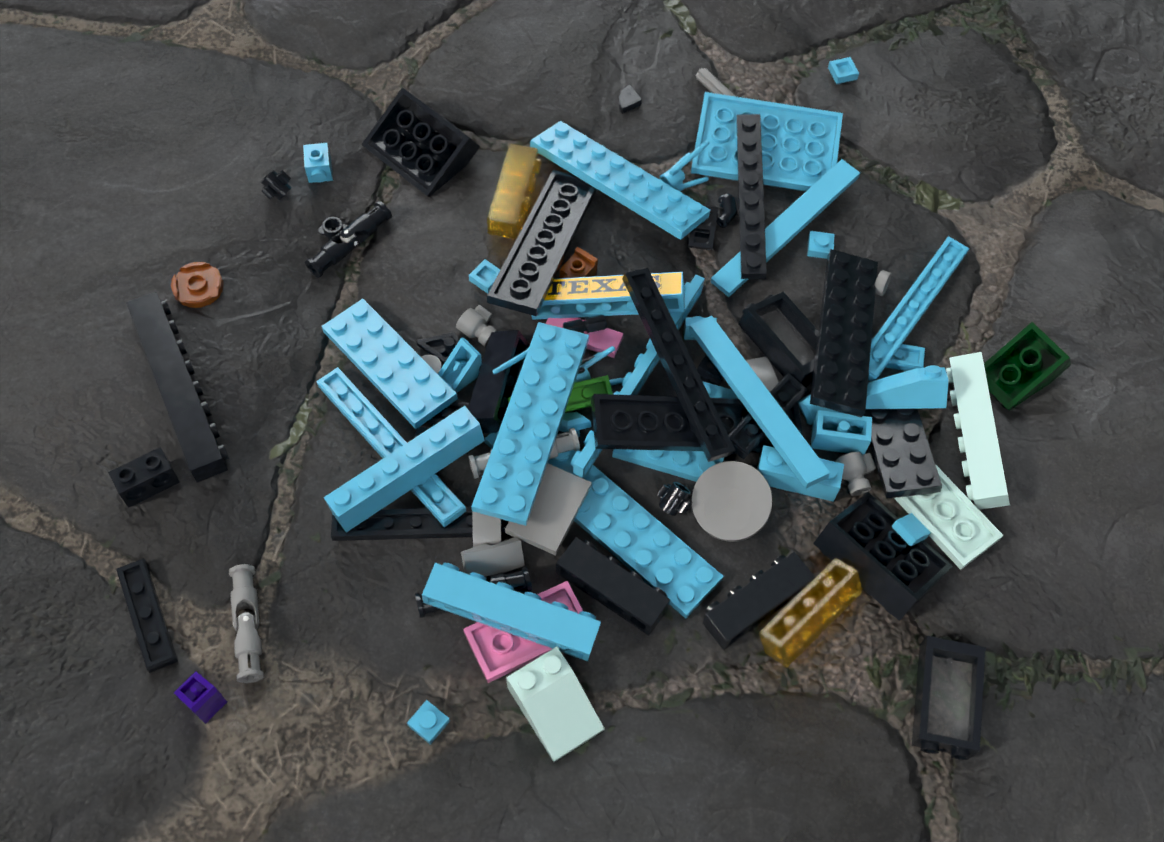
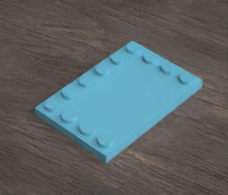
(795, 140)

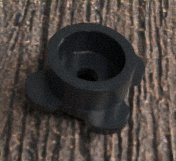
(329, 225)

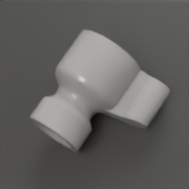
(474, 322)
(854, 469)

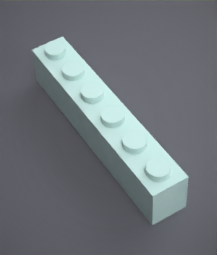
(979, 432)

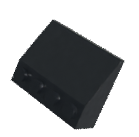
(419, 143)
(886, 563)

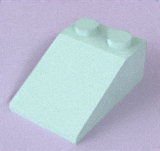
(554, 703)

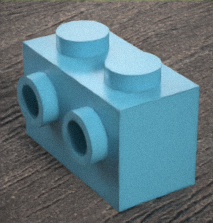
(841, 432)

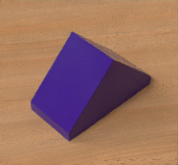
(200, 697)

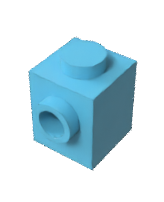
(317, 168)

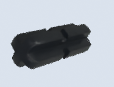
(590, 324)

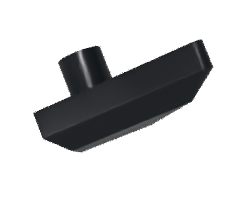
(440, 345)

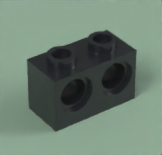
(144, 477)

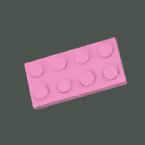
(503, 652)

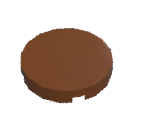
(197, 285)

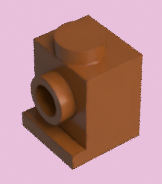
(579, 265)

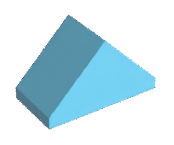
(461, 366)

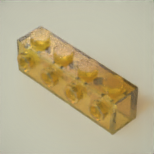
(513, 191)
(811, 612)

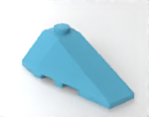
(910, 390)

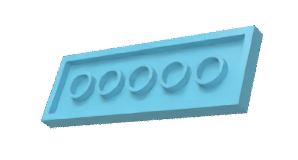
(389, 363)

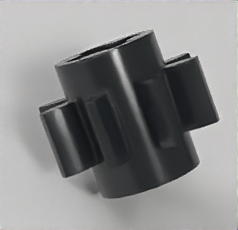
(276, 184)
(674, 498)

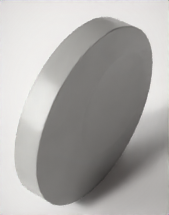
(732, 501)

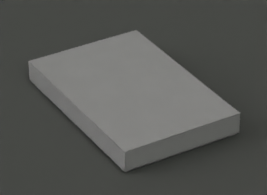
(553, 510)

